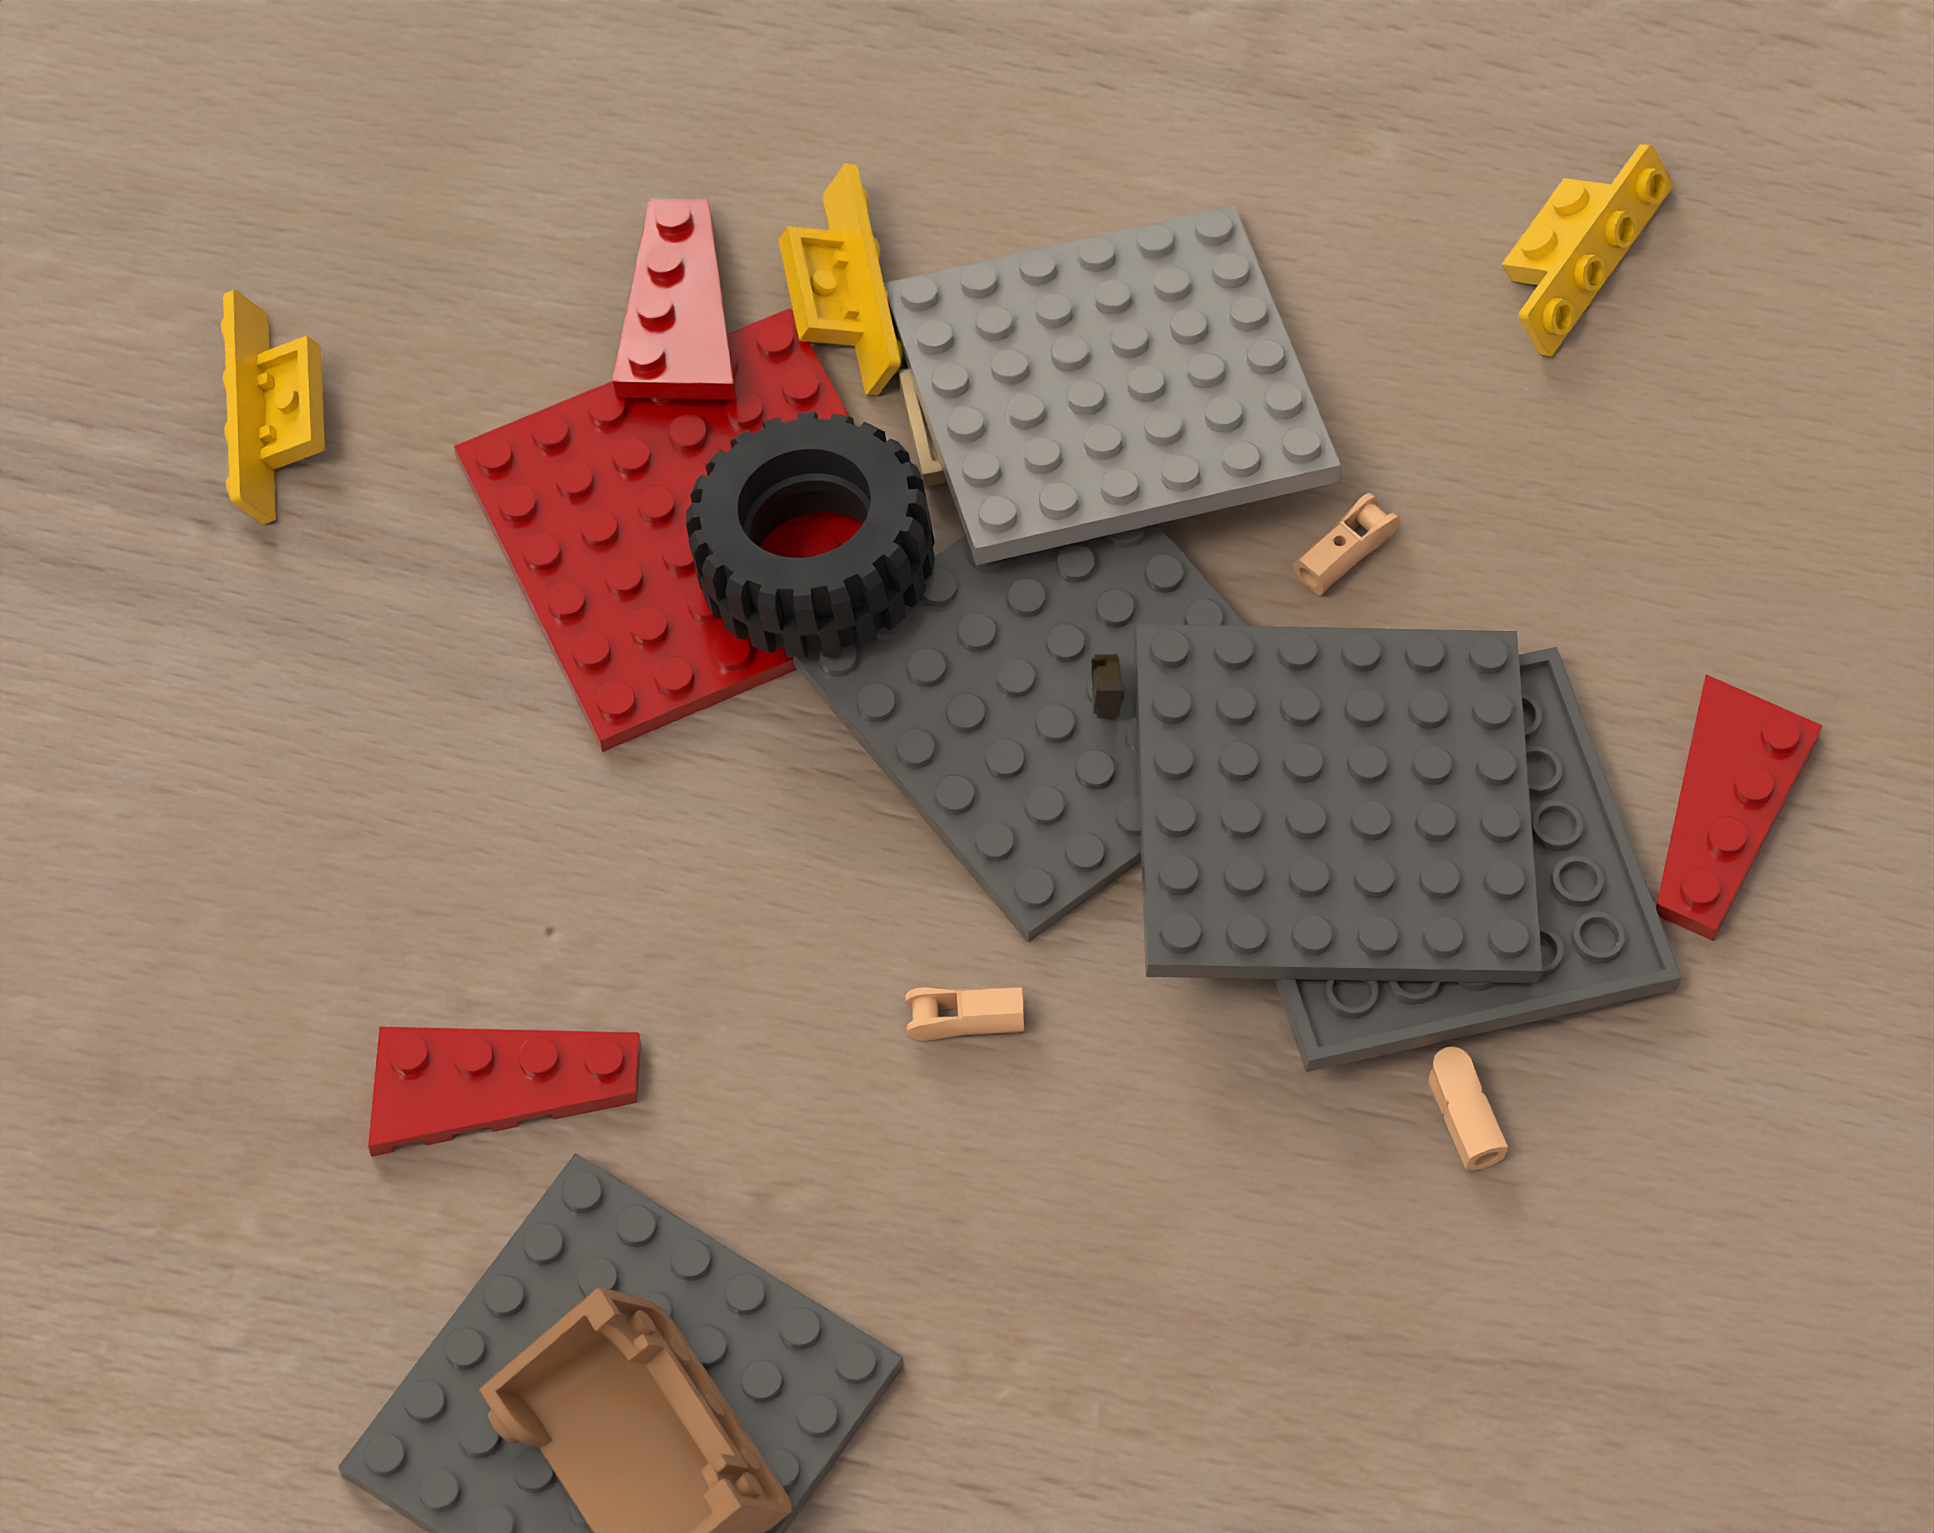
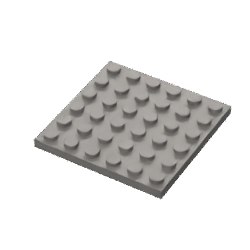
(1109, 384)

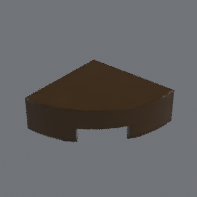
(1106, 685)

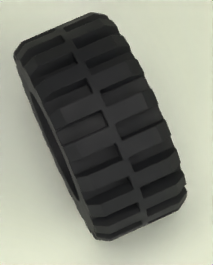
(796, 472)

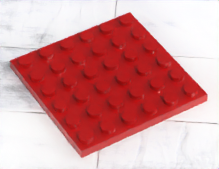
(598, 535)

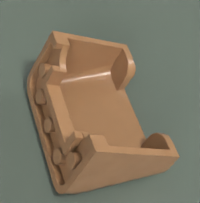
(634, 1424)

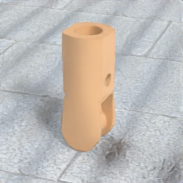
(1342, 547)
(978, 1012)
(1466, 1109)

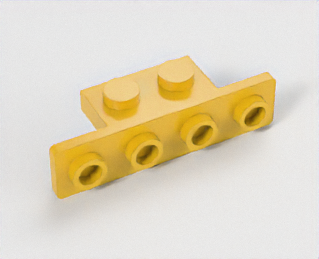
(1580, 242)
(839, 282)
(270, 405)

